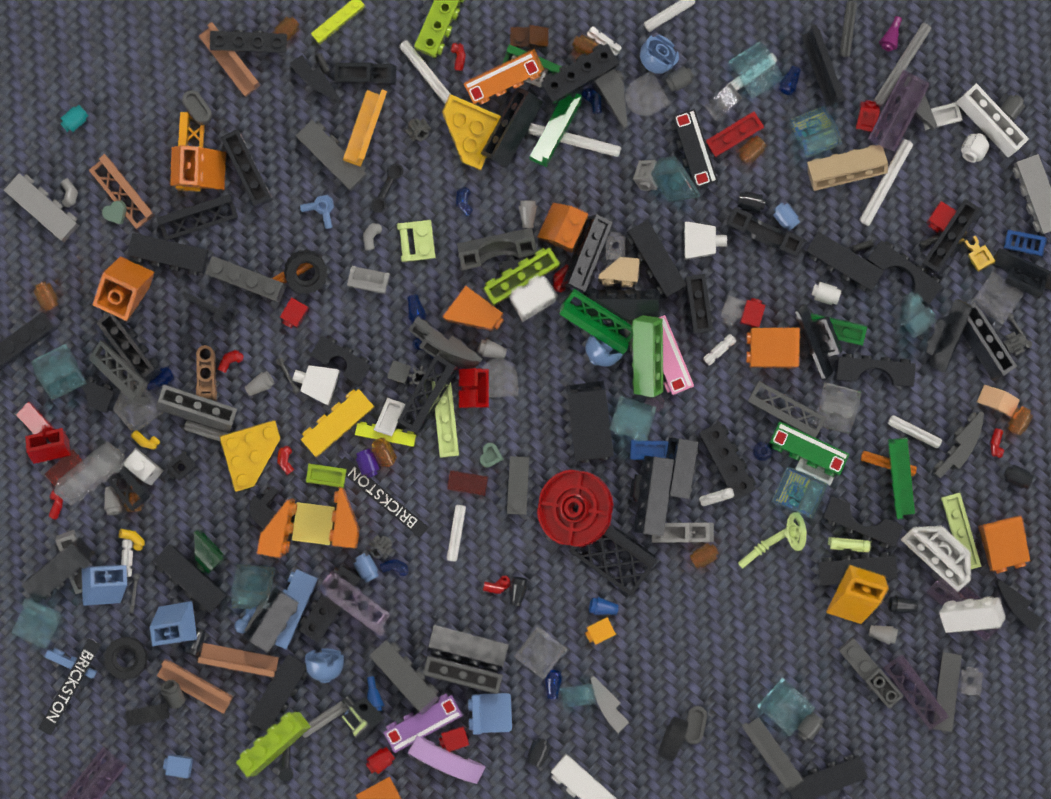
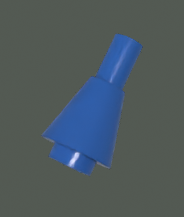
(373, 694)

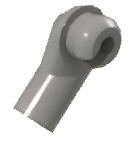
(71, 193)
(369, 234)

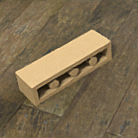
(847, 167)

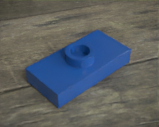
(643, 448)

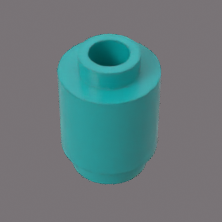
(74, 118)

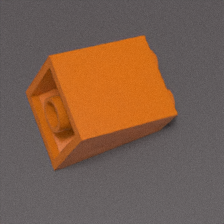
(563, 226)
(122, 288)
(473, 311)
(773, 348)
(1005, 544)

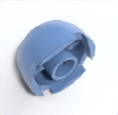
(658, 54)
(601, 353)
(325, 664)

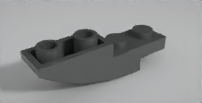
(450, 350)
(966, 440)
(870, 672)

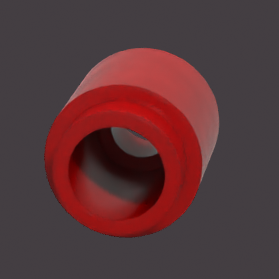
(380, 760)

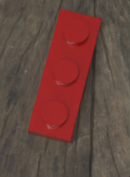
(734, 134)

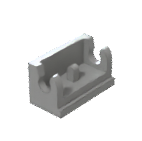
(368, 280)

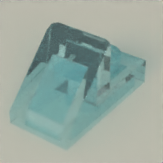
(578, 695)

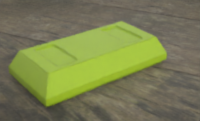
(326, 475)

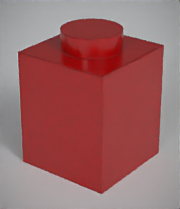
(940, 217)
(294, 313)
(752, 313)
(454, 739)

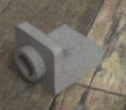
(643, 175)

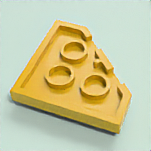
(469, 129)
(249, 452)

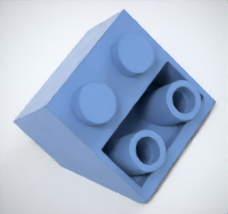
(103, 584)
(173, 624)

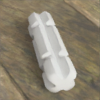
(603, 39)
(719, 349)
(716, 496)
(127, 555)

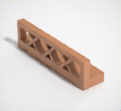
(232, 65)
(104, 160)
(239, 660)
(195, 686)

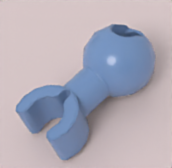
(241, 624)

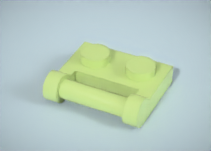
(422, 239)
(854, 545)

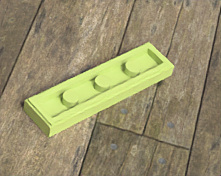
(446, 424)
(960, 526)

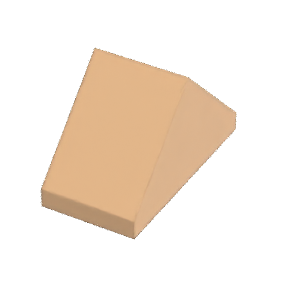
(998, 400)

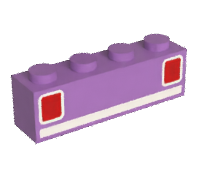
(437, 716)

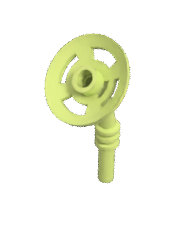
(791, 532)

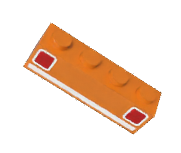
(504, 76)

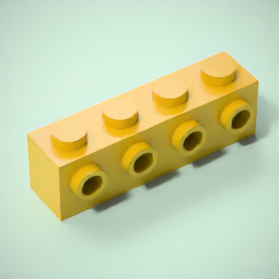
(337, 423)

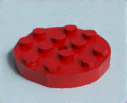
(557, 508)

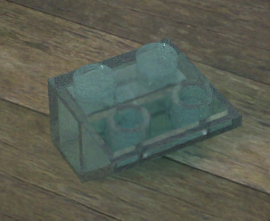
(915, 315)
(58, 372)
(632, 418)

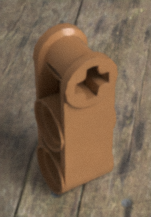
(209, 384)

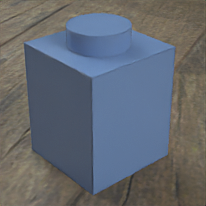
(178, 766)

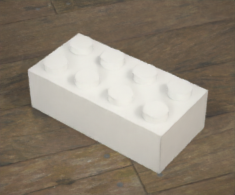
(532, 298)

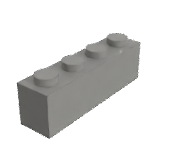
(1037, 191)
(41, 207)

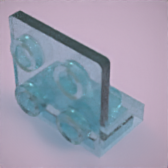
(756, 69)
(37, 623)
(786, 706)

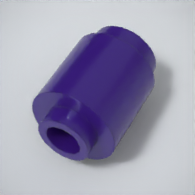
(367, 463)

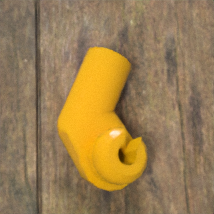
(143, 442)
(134, 537)

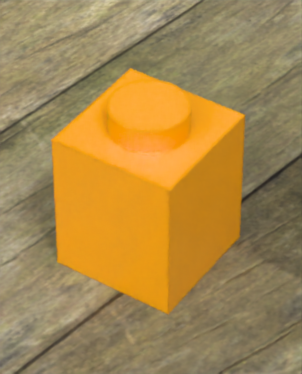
(600, 631)

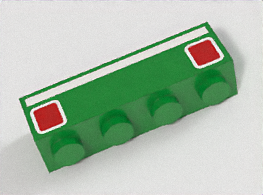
(808, 448)

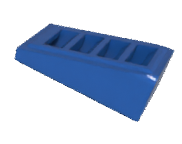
(1031, 251)

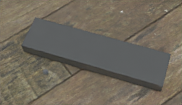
(947, 688)

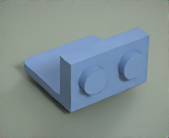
(490, 713)

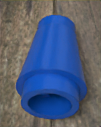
(600, 606)

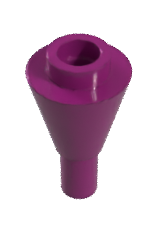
(890, 39)

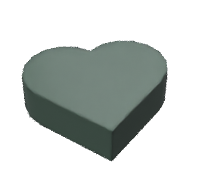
(115, 212)
(491, 455)

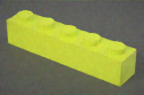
(337, 20)
(398, 436)

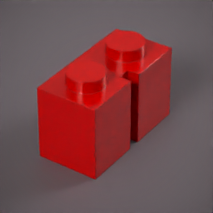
(474, 388)
(41, 451)

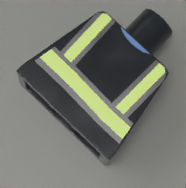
(361, 717)

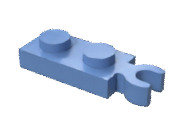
(58, 656)

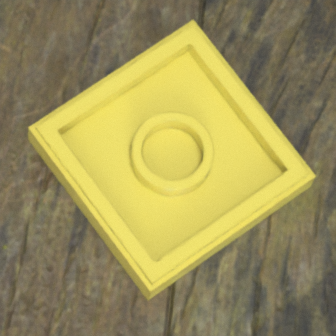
(313, 523)

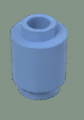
(786, 216)
(366, 567)

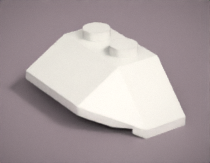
(941, 553)

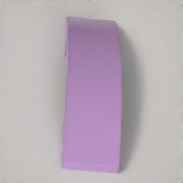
(446, 761)

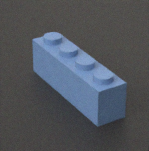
(300, 589)

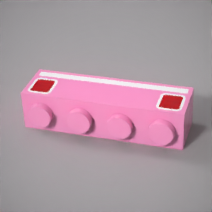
(674, 367)

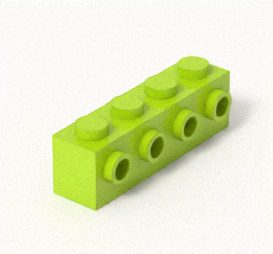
(437, 27)
(511, 279)
(273, 744)

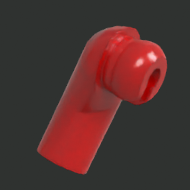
(460, 57)
(558, 278)
(228, 358)
(995, 442)
(282, 460)
(57, 505)
(497, 587)

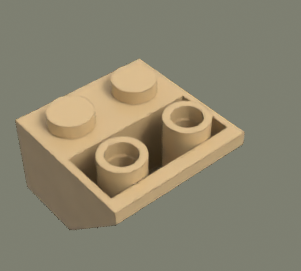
(622, 271)

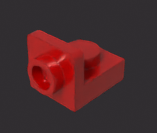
(867, 115)

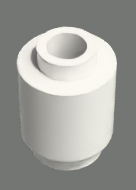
(826, 293)

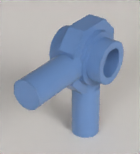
(324, 206)

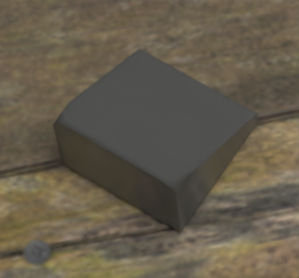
(399, 372)

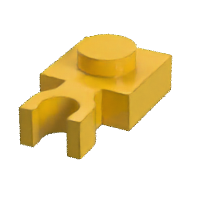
(980, 256)

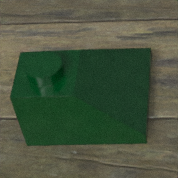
(207, 553)

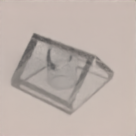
(540, 652)

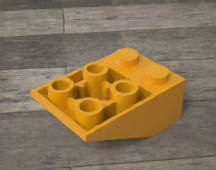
(858, 595)

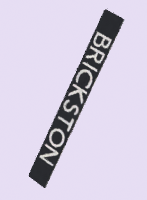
(383, 498)
(69, 686)

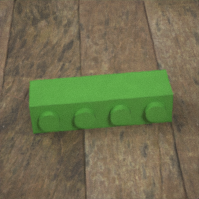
(647, 356)

